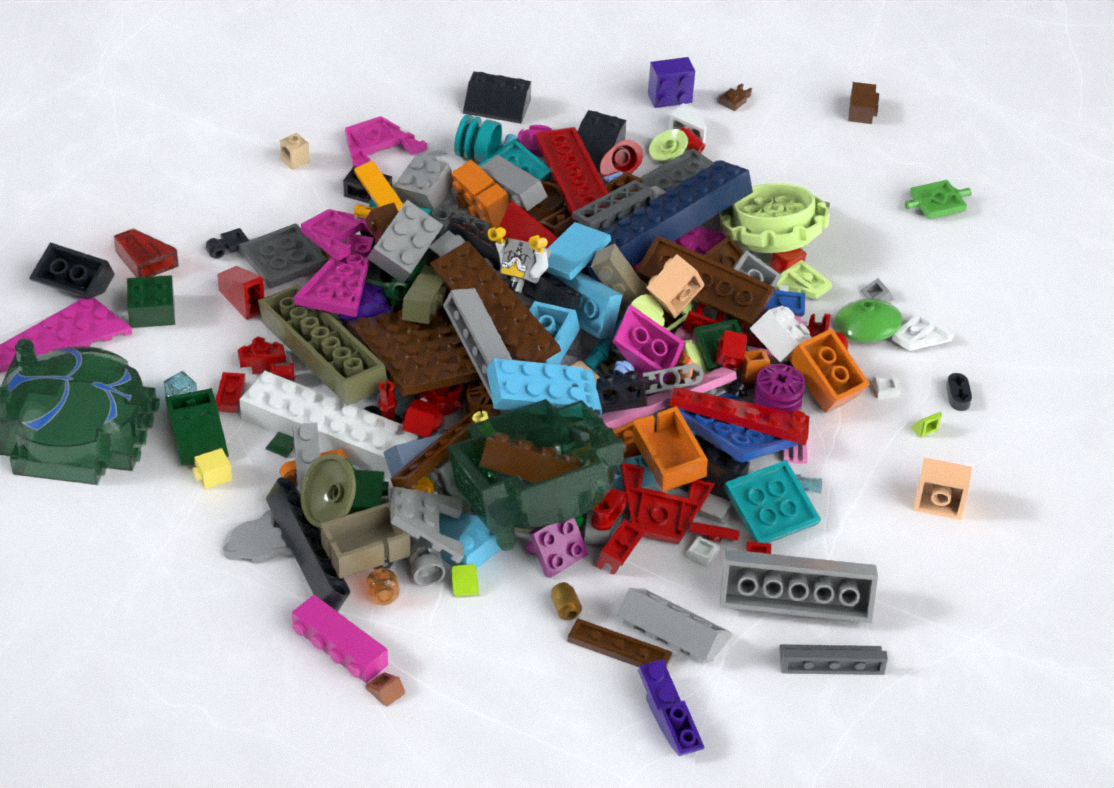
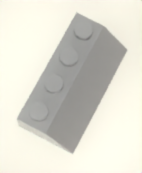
(673, 624)

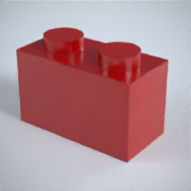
(423, 418)

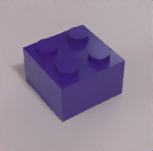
(671, 82)

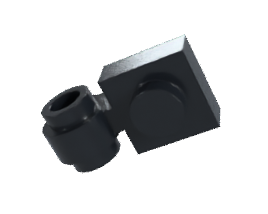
(229, 240)

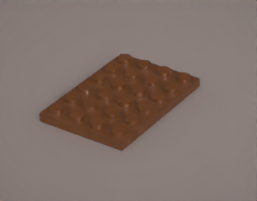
(415, 353)

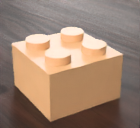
(675, 285)
(942, 488)

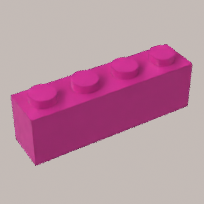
(339, 639)

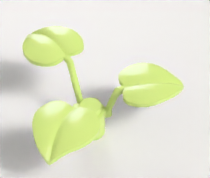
(651, 307)

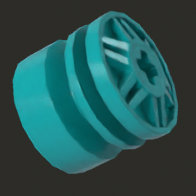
(477, 138)

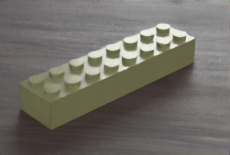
(324, 346)

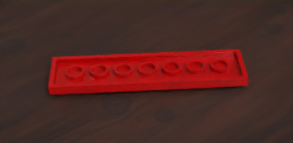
(571, 167)

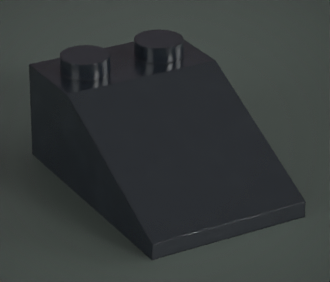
(600, 134)

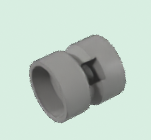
(425, 563)

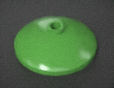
(868, 320)

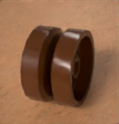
(550, 204)

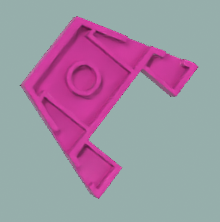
(377, 135)
(331, 228)

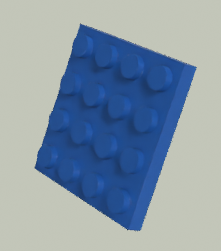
(735, 440)

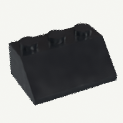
(497, 97)
(72, 271)
(720, 468)

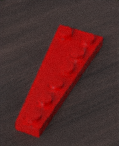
(767, 420)

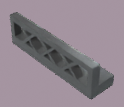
(618, 208)
(832, 659)

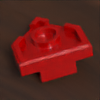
(260, 355)

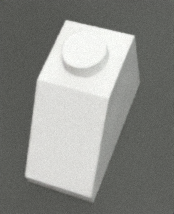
(690, 118)

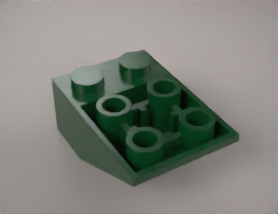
(195, 424)

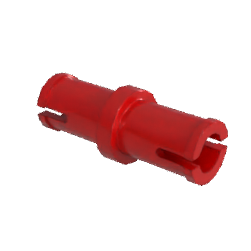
(387, 402)

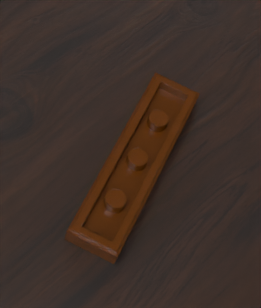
(616, 644)

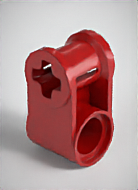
(609, 509)

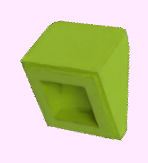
(927, 425)
(464, 580)

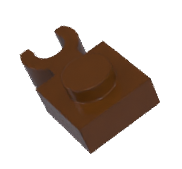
(735, 99)

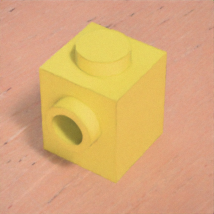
(212, 468)

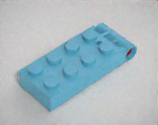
(597, 306)
(524, 383)

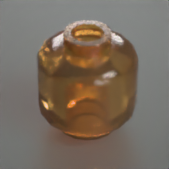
(382, 586)

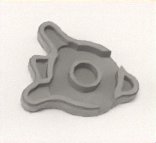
(257, 541)

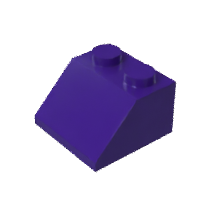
(371, 304)

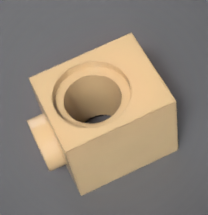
(294, 151)

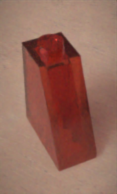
(145, 254)

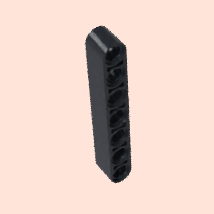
(306, 544)

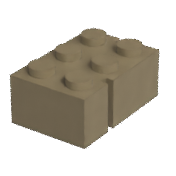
(364, 540)

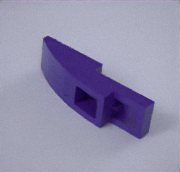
(669, 710)

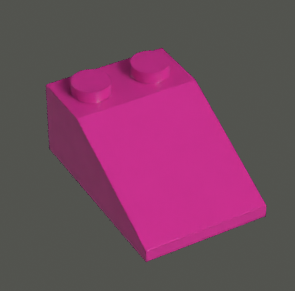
(647, 343)

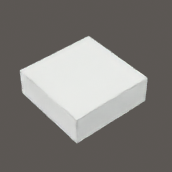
(886, 386)
(702, 551)

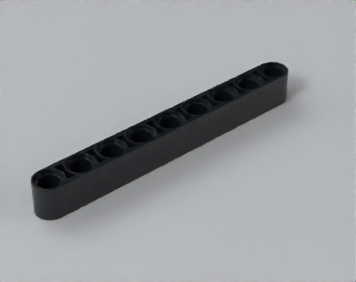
(546, 290)

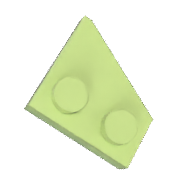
(804, 279)

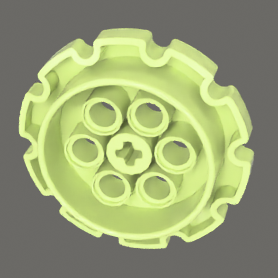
(775, 218)

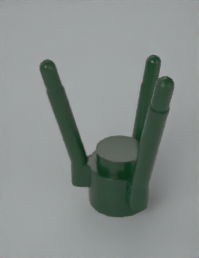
(394, 291)

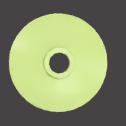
(668, 145)

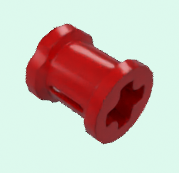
(284, 371)

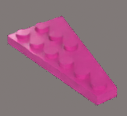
(339, 283)
(72, 326)

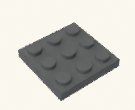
(282, 255)

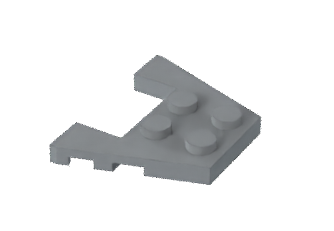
(419, 516)

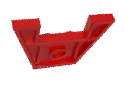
(659, 513)

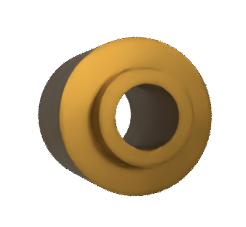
(566, 601)

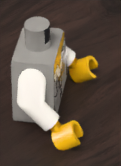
(521, 259)

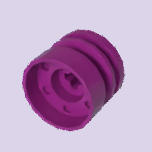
(779, 387)

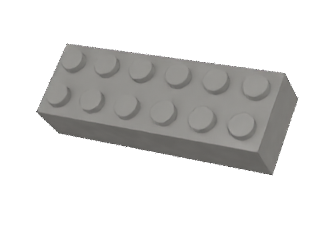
(798, 586)

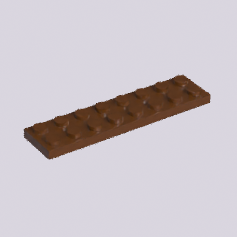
(517, 326)

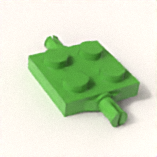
(938, 199)

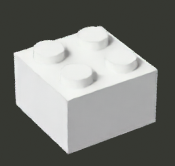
(780, 332)

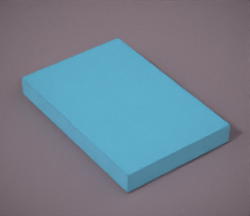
(575, 250)

